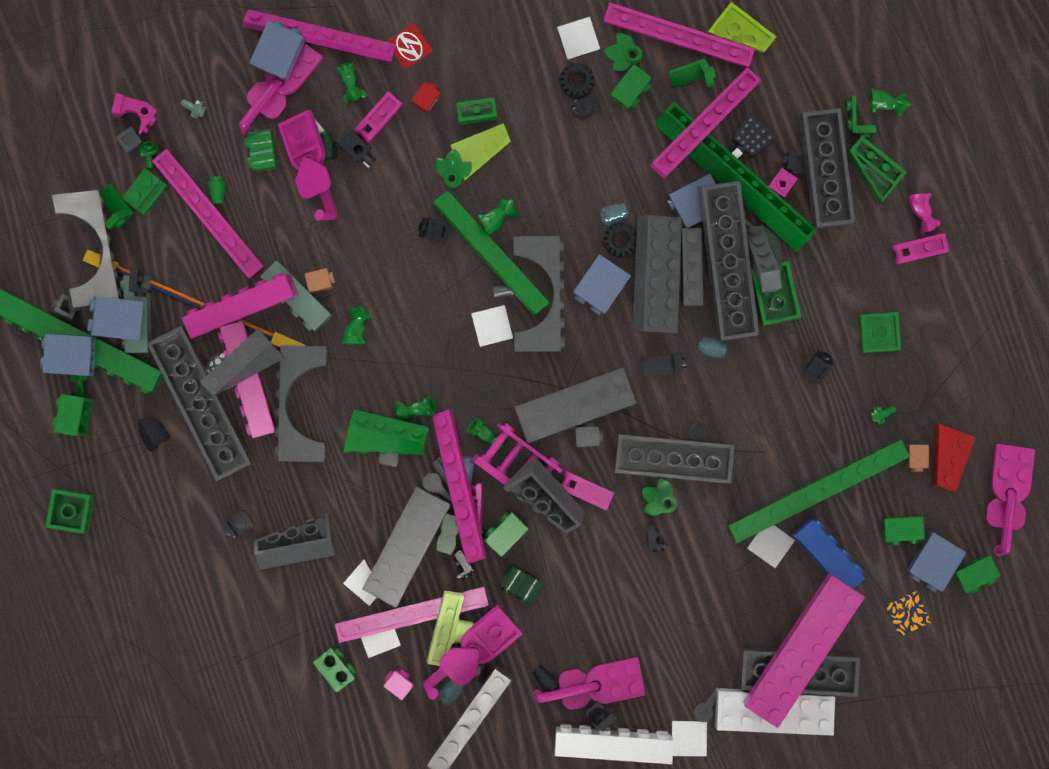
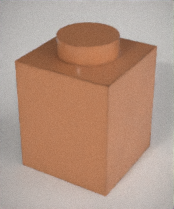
(319, 280)
(918, 457)

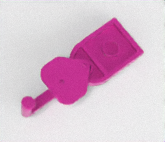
(270, 95)
(307, 156)
(1014, 472)
(489, 635)
(617, 682)

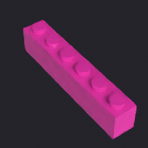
(239, 306)
(251, 389)

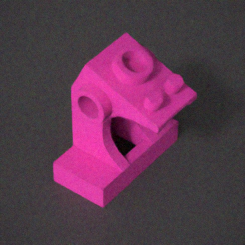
(124, 105)

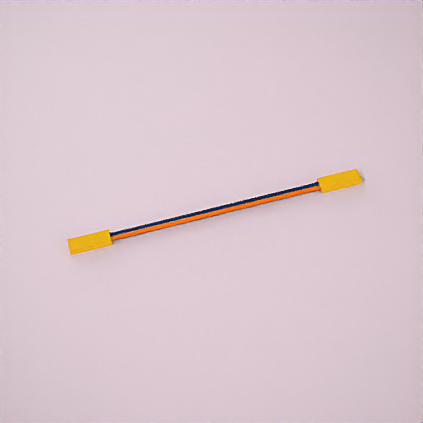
(278, 339)

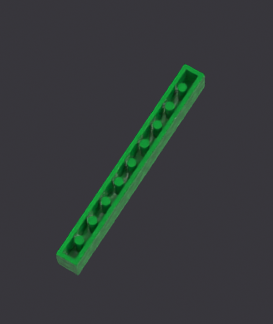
(727, 168)
(106, 355)
(817, 491)

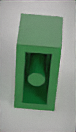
(631, 87)
(476, 111)
(902, 529)
(976, 574)

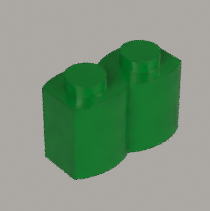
(262, 150)

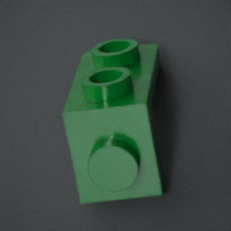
(692, 72)
(851, 125)
(117, 206)

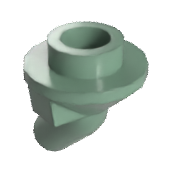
(197, 109)

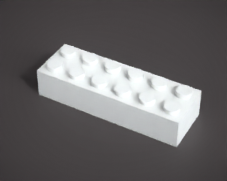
(808, 715)
(614, 745)

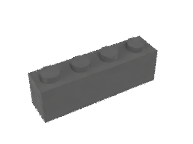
(691, 267)

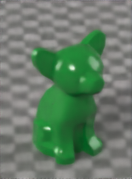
(348, 77)
(883, 100)
(494, 218)
(354, 331)
(425, 407)
(478, 429)

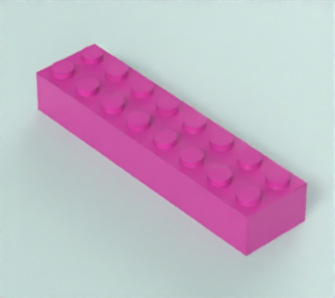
(803, 650)

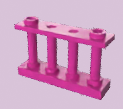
(500, 471)

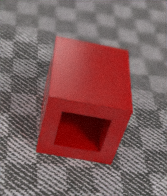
(426, 97)

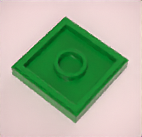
(880, 332)

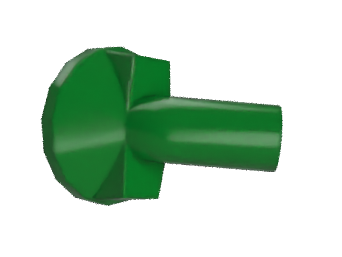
(148, 149)
(79, 379)
(878, 414)

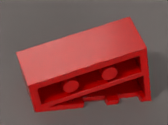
(950, 456)

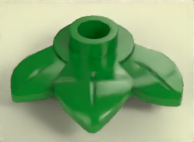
(621, 51)
(453, 166)
(657, 496)

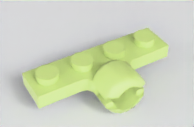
(448, 627)

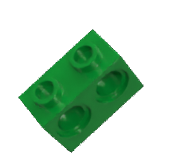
(330, 671)

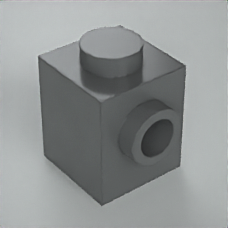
(61, 309)
(588, 435)

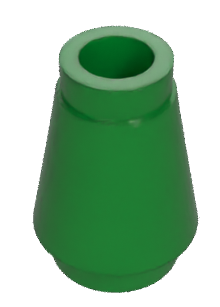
(217, 189)

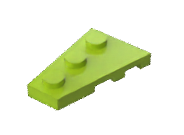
(742, 29)
(482, 146)

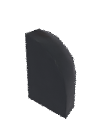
(152, 433)

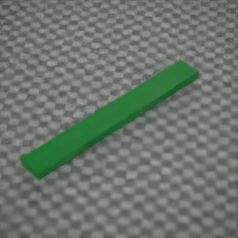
(491, 253)

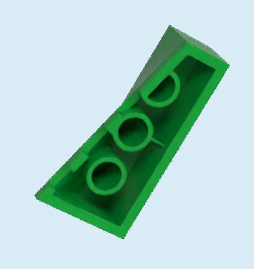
(383, 434)

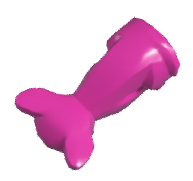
(920, 206)

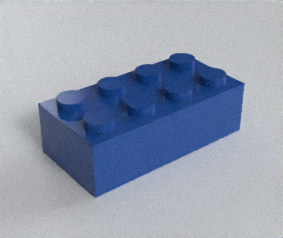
(826, 553)

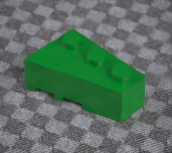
(875, 168)

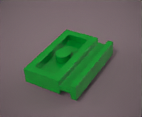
(144, 191)

